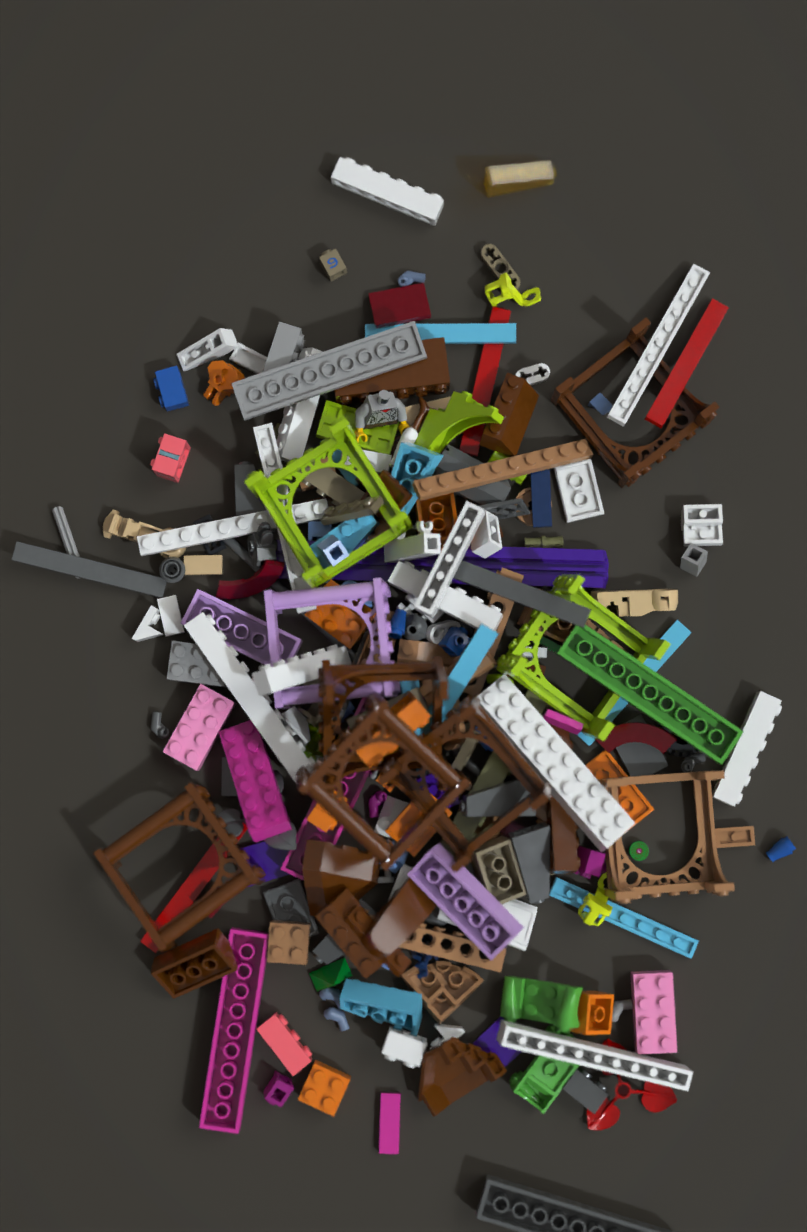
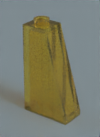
(518, 177)

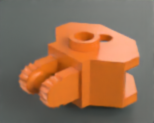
(221, 377)

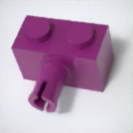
(591, 862)

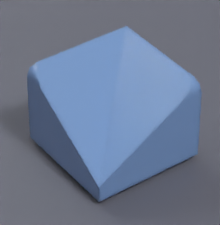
(601, 404)

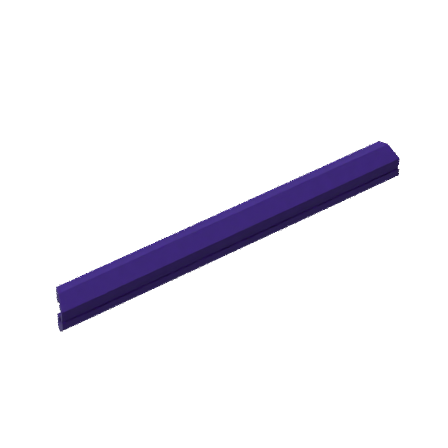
(537, 565)

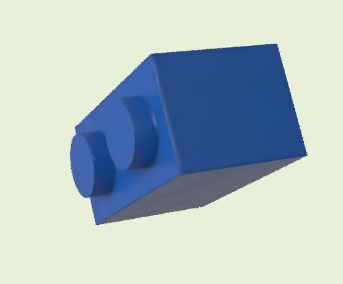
(171, 388)

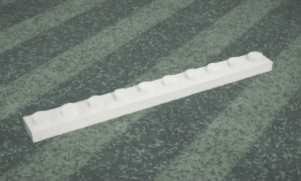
(658, 345)
(271, 461)
(223, 529)

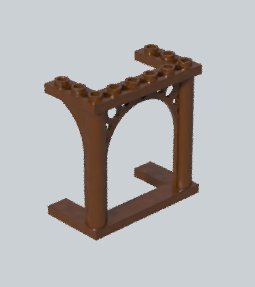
(695, 411)
(332, 675)
(398, 773)
(310, 779)
(247, 874)

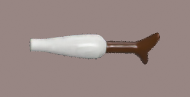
(410, 434)

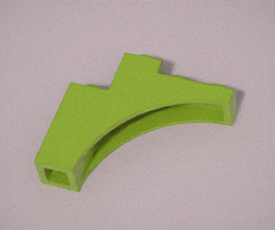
(458, 416)

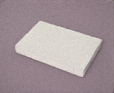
(578, 490)

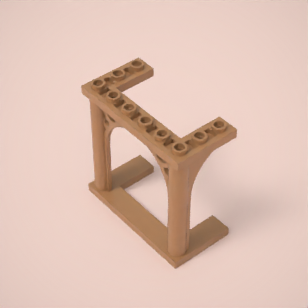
(711, 875)

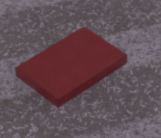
(399, 305)

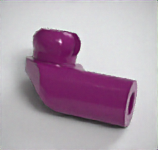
(375, 801)

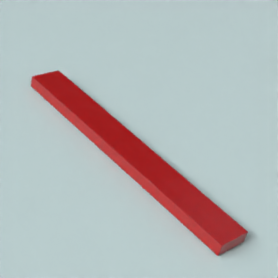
(686, 363)
(484, 383)
(190, 889)

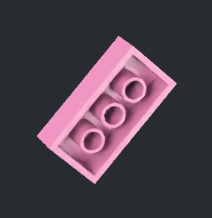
(199, 727)
(653, 1012)

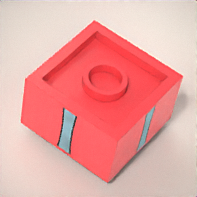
(170, 457)

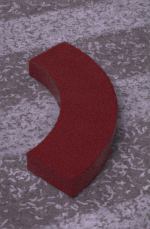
(260, 581)
(638, 732)

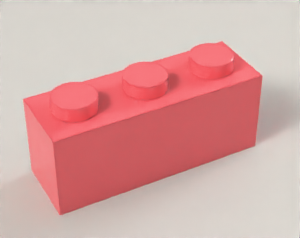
(285, 1043)

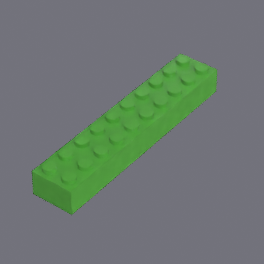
(650, 693)

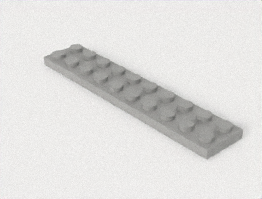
(329, 370)

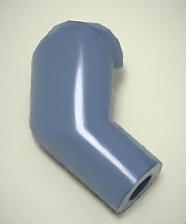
(409, 277)

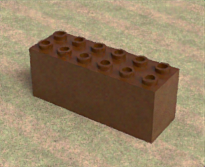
(413, 379)

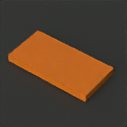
(629, 796)

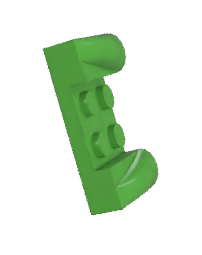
(540, 1002)
(543, 1078)

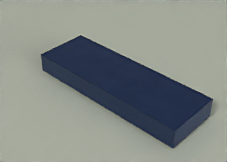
(541, 499)

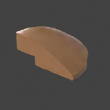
(443, 988)

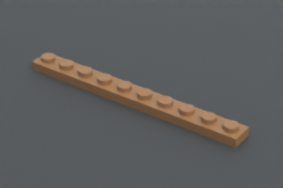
(501, 469)

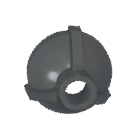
(420, 625)

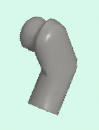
(619, 1006)

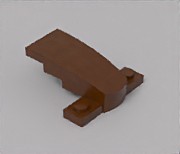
(392, 924)

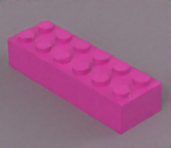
(255, 781)

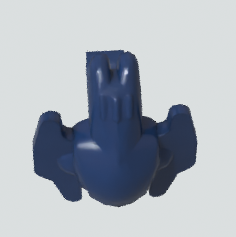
(423, 959)

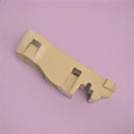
(128, 528)
(638, 601)

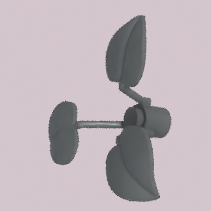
(234, 823)

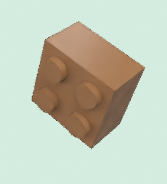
(289, 942)

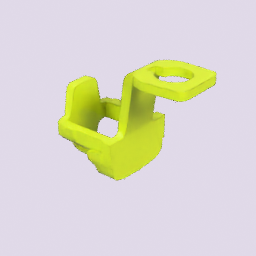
(509, 291)
(597, 904)

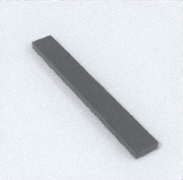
(89, 569)
(522, 594)

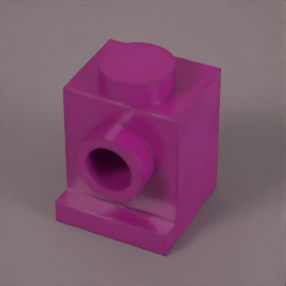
(284, 1086)

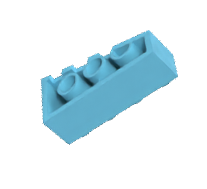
(413, 464)
(350, 533)
(383, 1004)

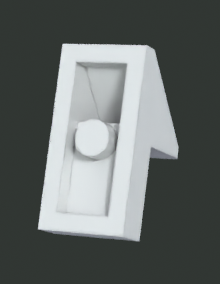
(144, 630)
(447, 1032)

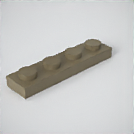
(351, 510)

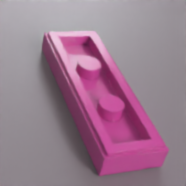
(389, 1123)

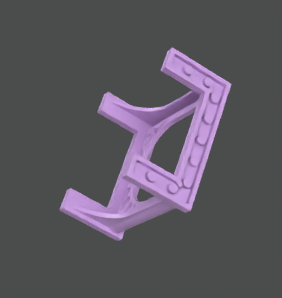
(373, 591)

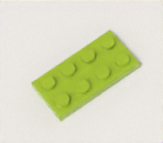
(378, 438)

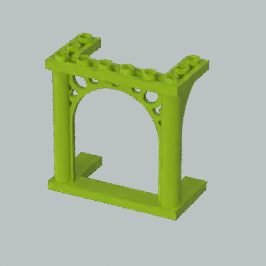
(266, 490)
(512, 664)

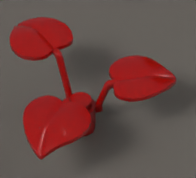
(654, 1099)

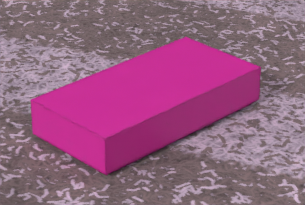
(563, 721)

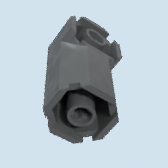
(481, 495)

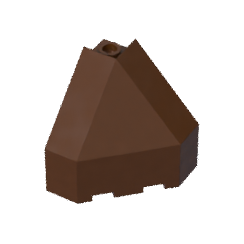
(333, 868)
(454, 1071)

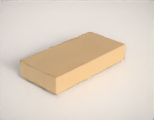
(203, 565)

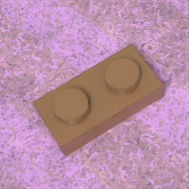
(735, 836)

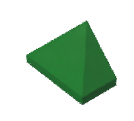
(331, 974)

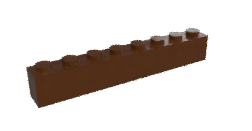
(562, 829)

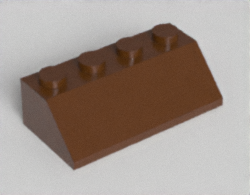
(516, 405)
(332, 917)
(194, 963)

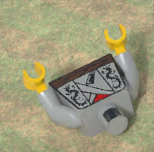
(380, 411)

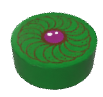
(638, 850)

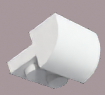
(702, 525)

